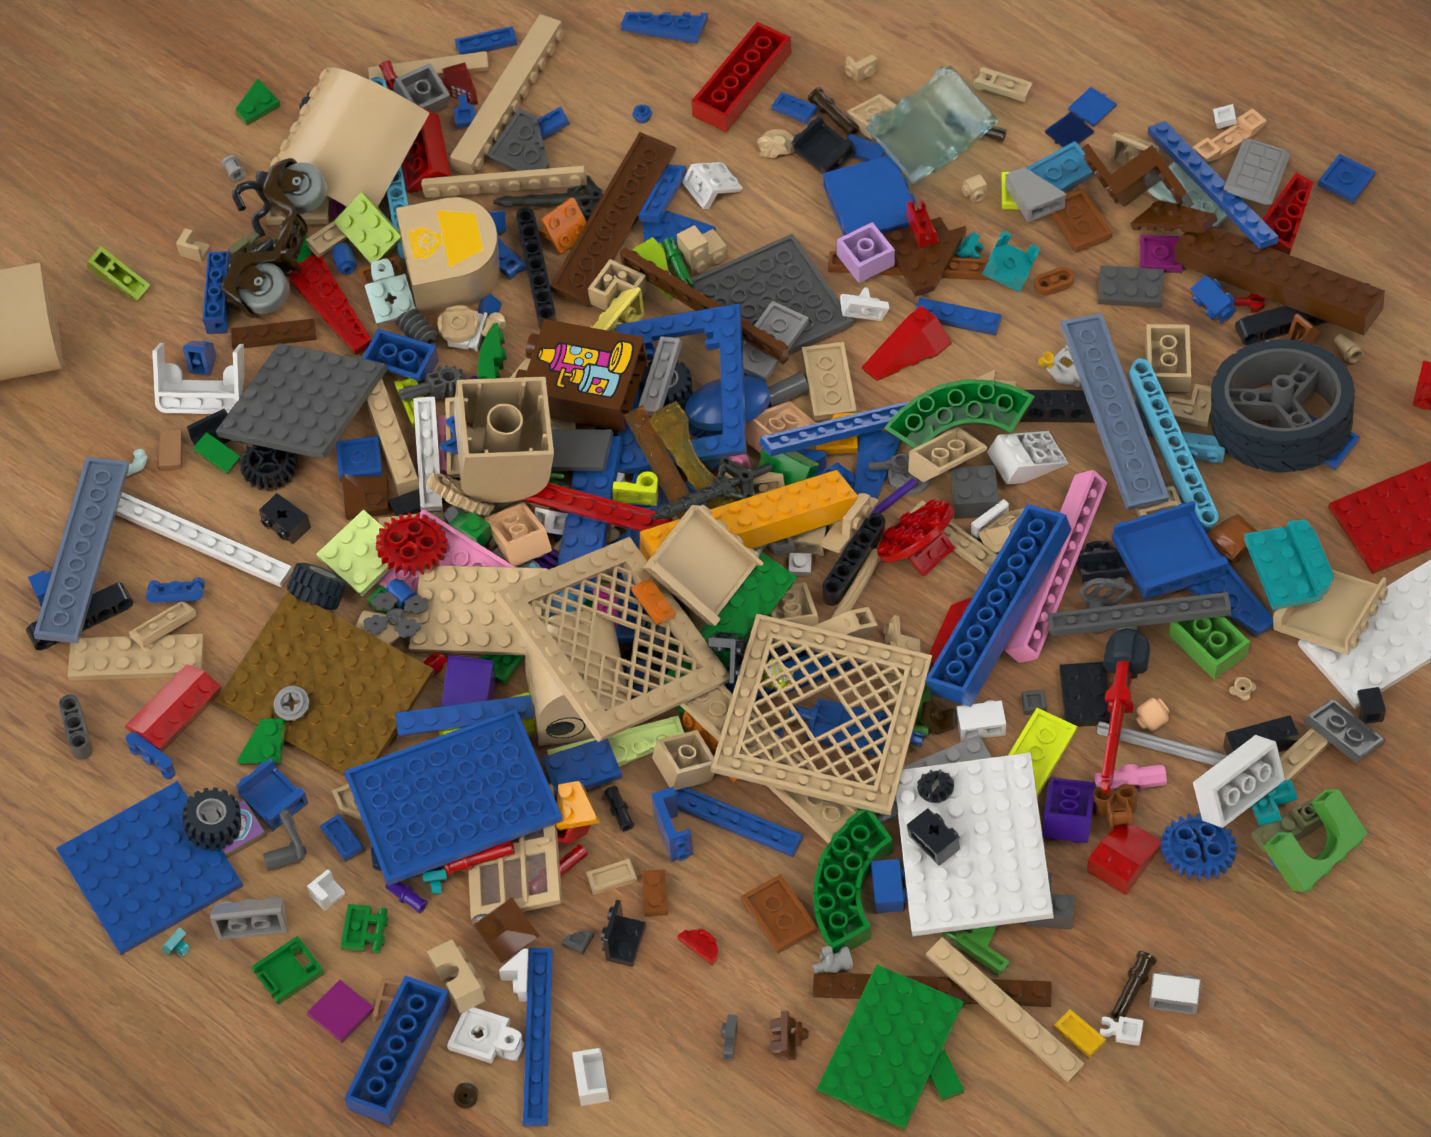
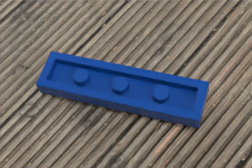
(662, 194)
(962, 316)

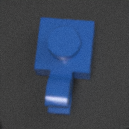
(464, 114)

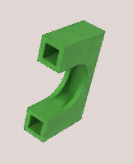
(1343, 834)

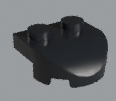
(1100, 561)

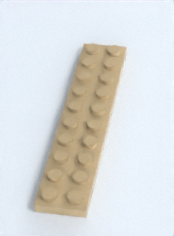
(820, 814)

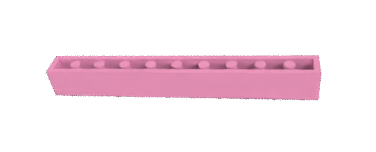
(1080, 509)

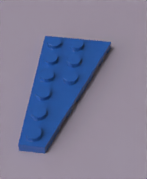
(1245, 607)

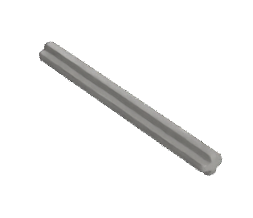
(1164, 745)

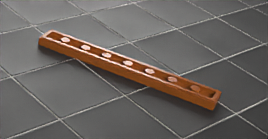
(958, 268)

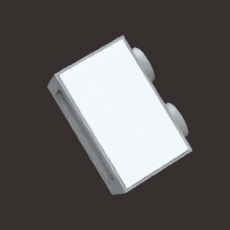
(1174, 993)

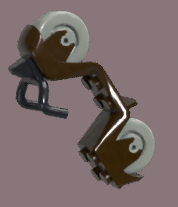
(259, 279)

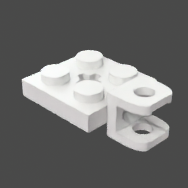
(497, 1037)

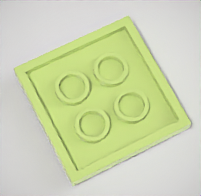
(354, 554)

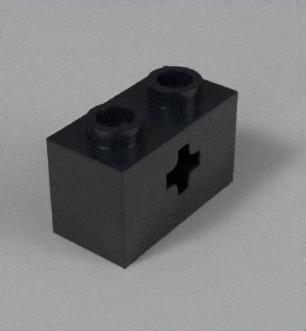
(284, 518)
(933, 836)

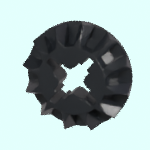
(941, 792)

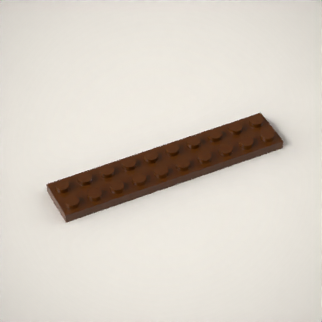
(613, 217)

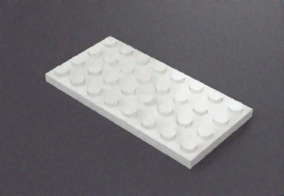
(1392, 645)

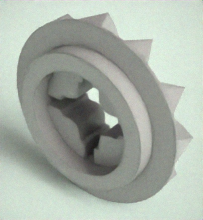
(283, 698)

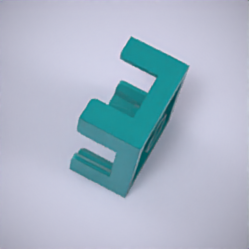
(1009, 264)

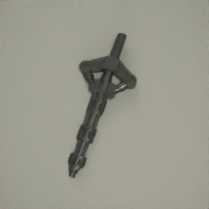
(593, 197)
(721, 487)

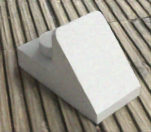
(517, 971)

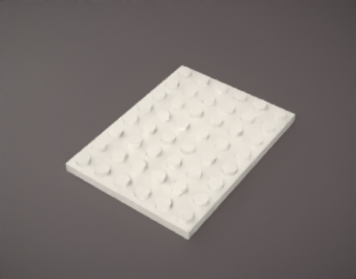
(1001, 856)

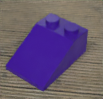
(1068, 810)

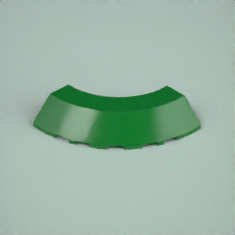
(959, 405)

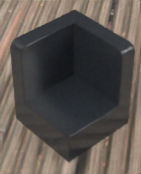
(1371, 705)

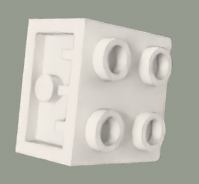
(708, 180)

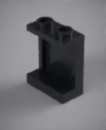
(823, 146)

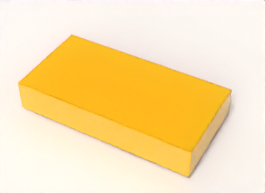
(1079, 1033)

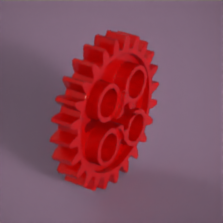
(411, 544)

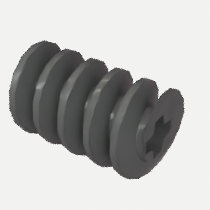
(416, 327)

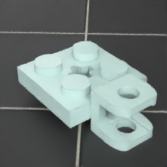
(386, 284)

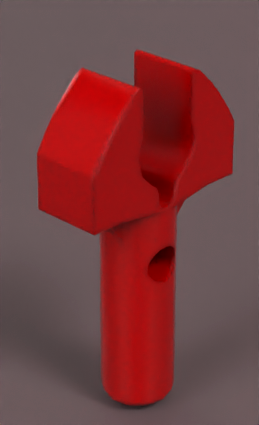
(1250, 302)

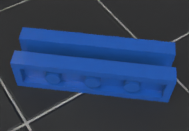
(215, 305)

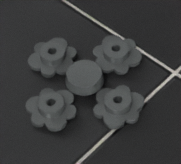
(396, 616)

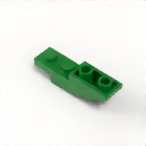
(492, 354)

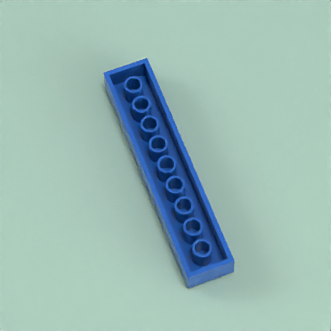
(998, 605)

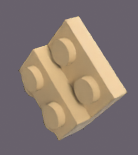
(864, 112)

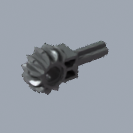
(437, 384)

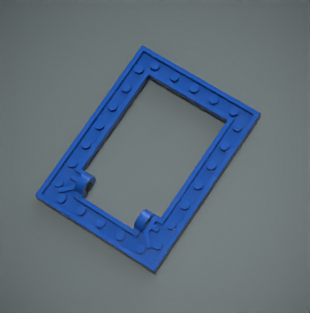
(723, 331)

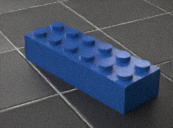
(397, 1050)

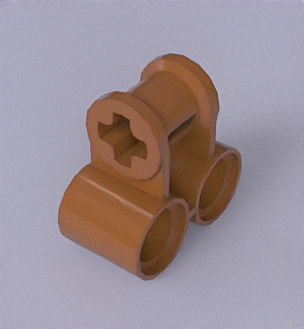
(1116, 805)

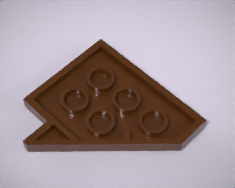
(925, 265)

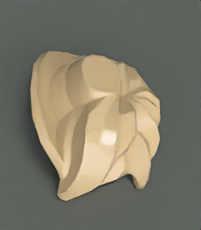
(775, 143)

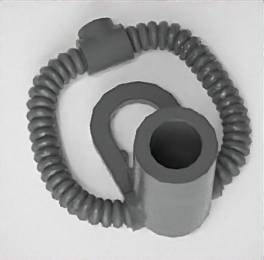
(1094, 601)
(290, 854)

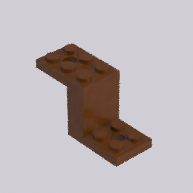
(1136, 176)

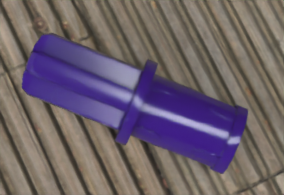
(408, 896)

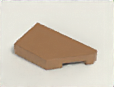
(386, 994)

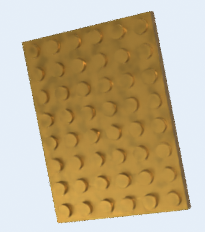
(347, 674)

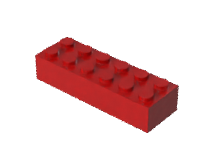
(741, 76)

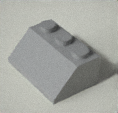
(249, 918)

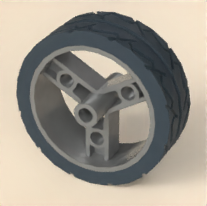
(1293, 438)

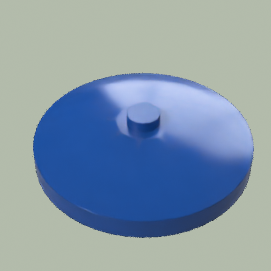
(705, 404)

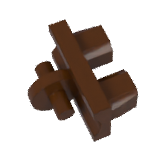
(791, 1035)

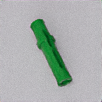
(675, 258)

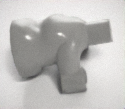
(833, 962)

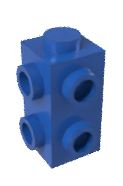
(1213, 299)

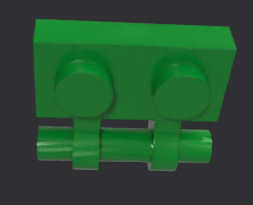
(357, 925)

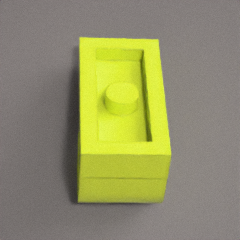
(643, 492)

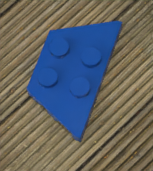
(671, 225)

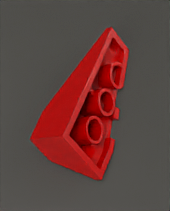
(911, 342)

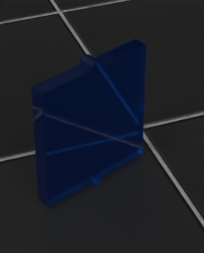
(1068, 130)

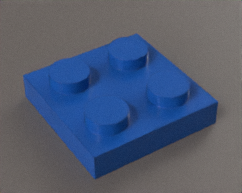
(1346, 178)
(359, 457)

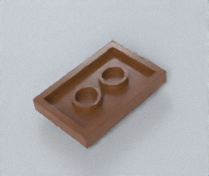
(1081, 222)
(779, 913)

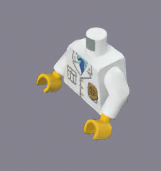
(1061, 367)

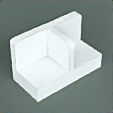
(863, 306)

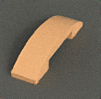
(1232, 138)

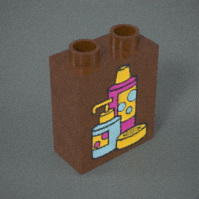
(587, 372)

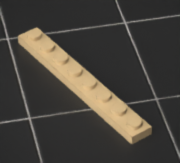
(504, 181)
(1005, 1010)

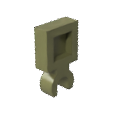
(245, 245)

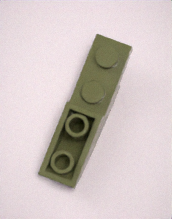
(1300, 822)

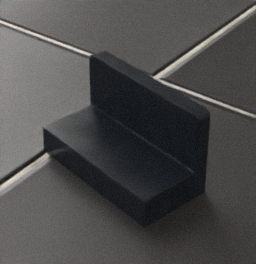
(208, 424)

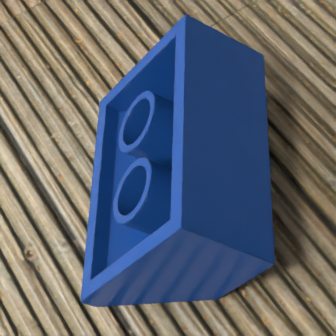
(402, 354)

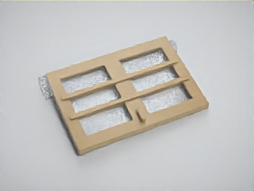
(527, 876)

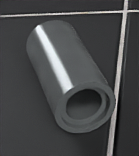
(787, 389)

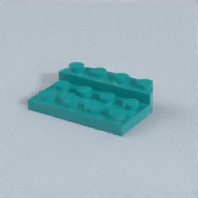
(1290, 564)

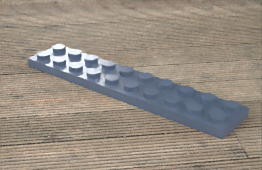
(1114, 411)
(81, 550)

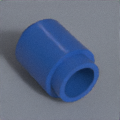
(344, 258)
(401, 591)

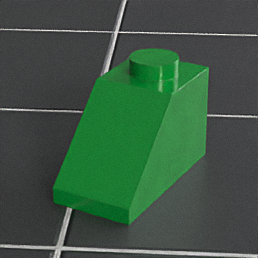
(472, 527)

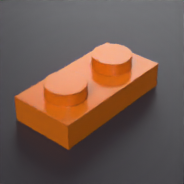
(653, 601)

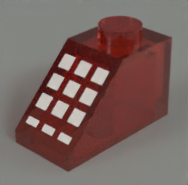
(458, 82)

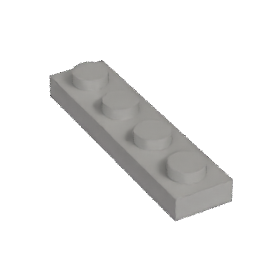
(660, 374)

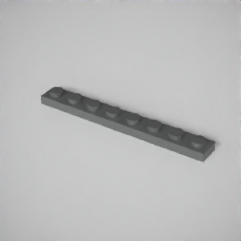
(1139, 614)

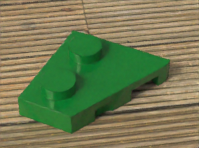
(264, 743)

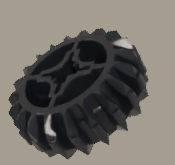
(268, 471)

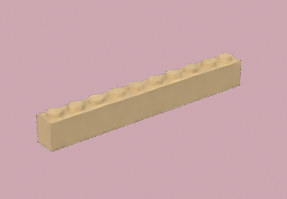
(506, 95)

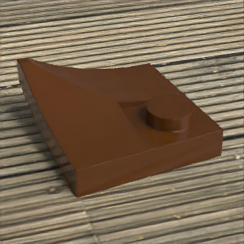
(365, 494)
(506, 929)

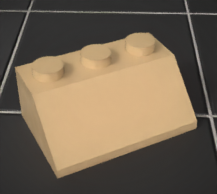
(943, 453)

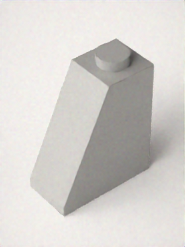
(1033, 194)

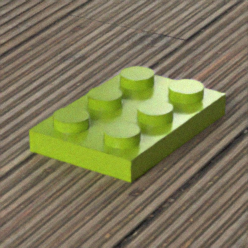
(368, 228)

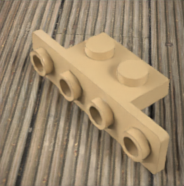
(845, 529)
(894, 638)

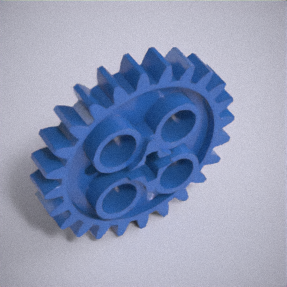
(1187, 853)

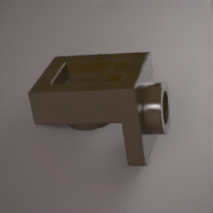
(936, 719)

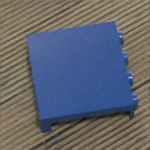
(869, 194)
(1167, 551)

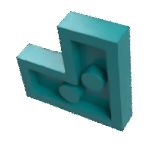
(1266, 808)

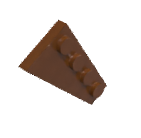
(1174, 216)

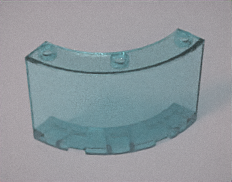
(932, 124)

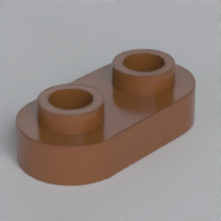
(1053, 282)

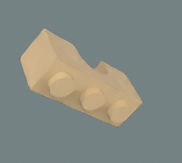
(449, 962)

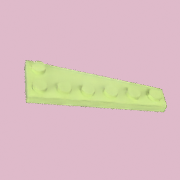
(635, 741)

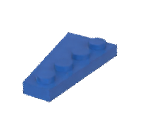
(874, 447)

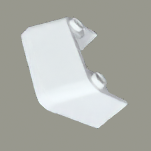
(196, 396)

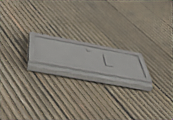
(1257, 171)

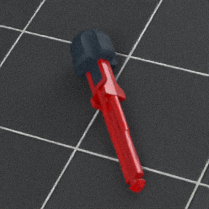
(1127, 656)

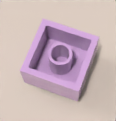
(865, 252)

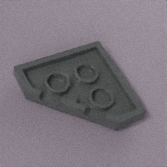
(520, 144)

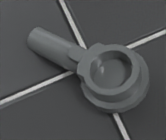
(898, 464)

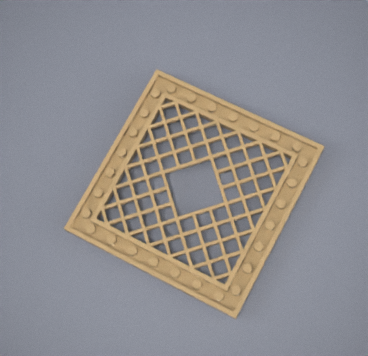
(604, 721)
(814, 783)

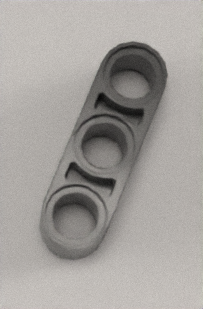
(74, 718)

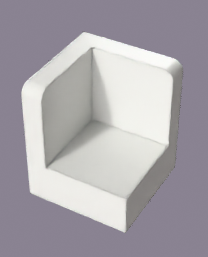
(325, 890)

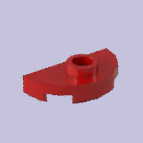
(701, 943)

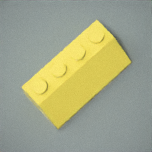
(624, 309)

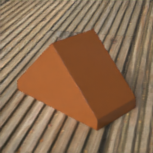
(1303, 330)

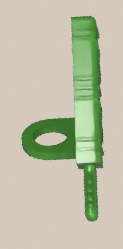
(977, 947)

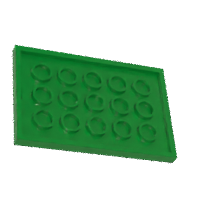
(890, 1047)

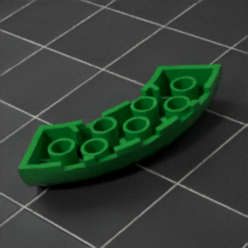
(842, 876)

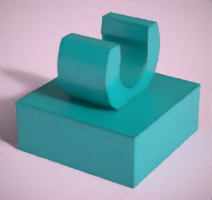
(969, 245)
(435, 879)
(176, 943)

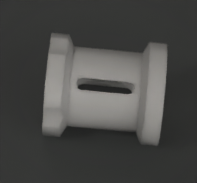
(232, 165)

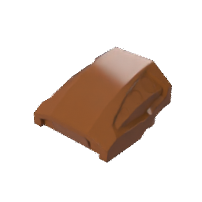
(1229, 537)

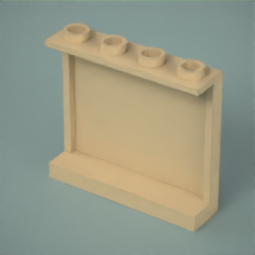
(702, 563)
(1338, 617)

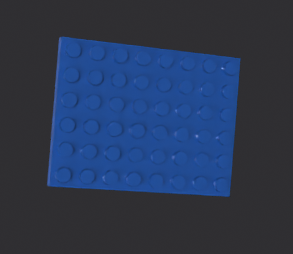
(452, 796)

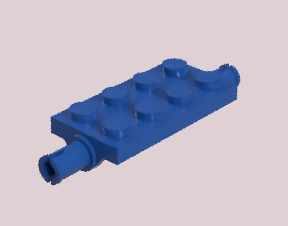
(831, 714)

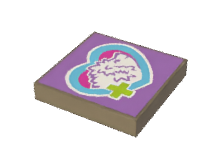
(250, 831)

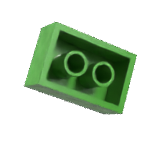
(1211, 643)

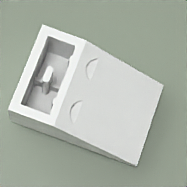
(1025, 456)

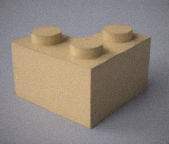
(700, 250)
(612, 281)

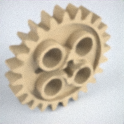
(453, 494)

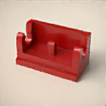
(921, 225)

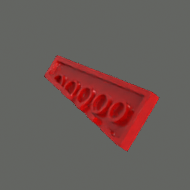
(327, 299)

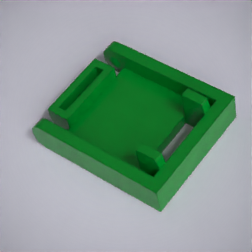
(283, 973)

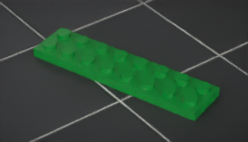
(756, 595)

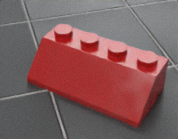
(426, 156)
(175, 707)

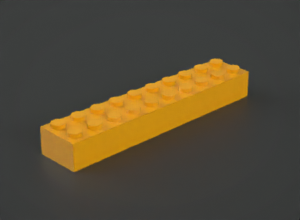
(774, 513)

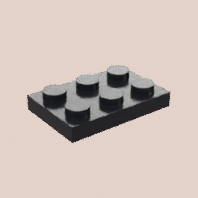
(1084, 693)

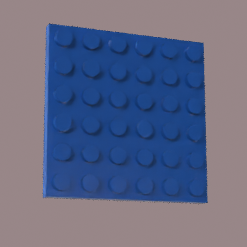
(145, 871)

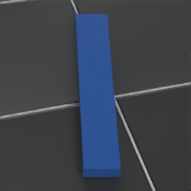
(738, 821)

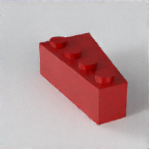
(1287, 212)

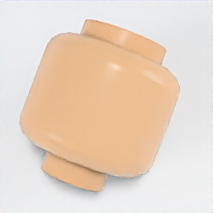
(1152, 714)

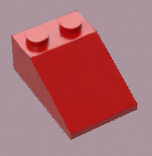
(1123, 856)

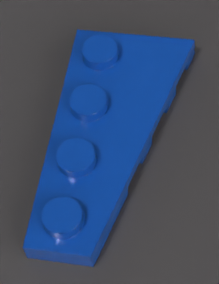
(665, 25)

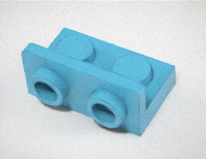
(1204, 447)

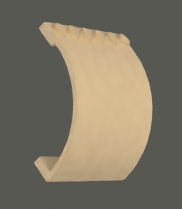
(353, 134)

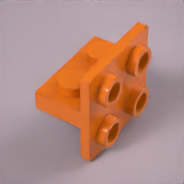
(563, 225)

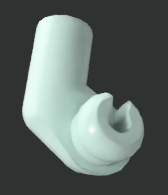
(138, 462)

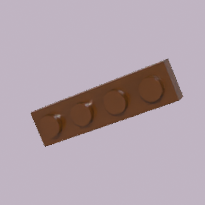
(274, 333)

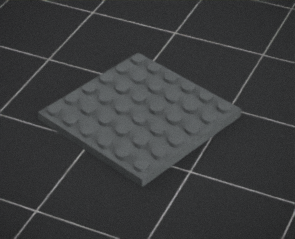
(781, 275)
(301, 400)

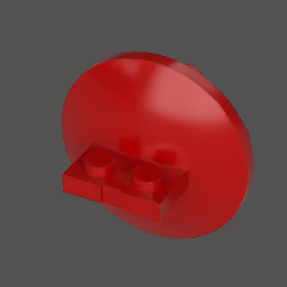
(919, 537)

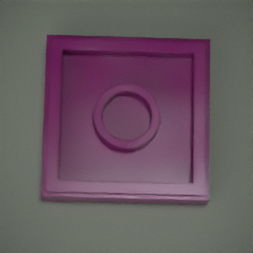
(1159, 253)
(340, 1011)

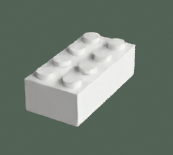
(1238, 781)

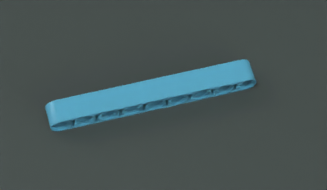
(1171, 435)

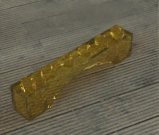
(672, 427)

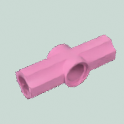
(1138, 777)

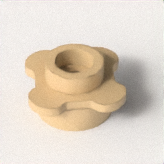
(1242, 682)

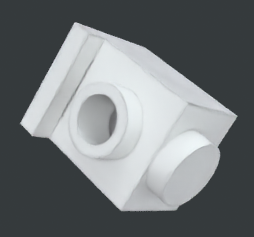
(551, 520)

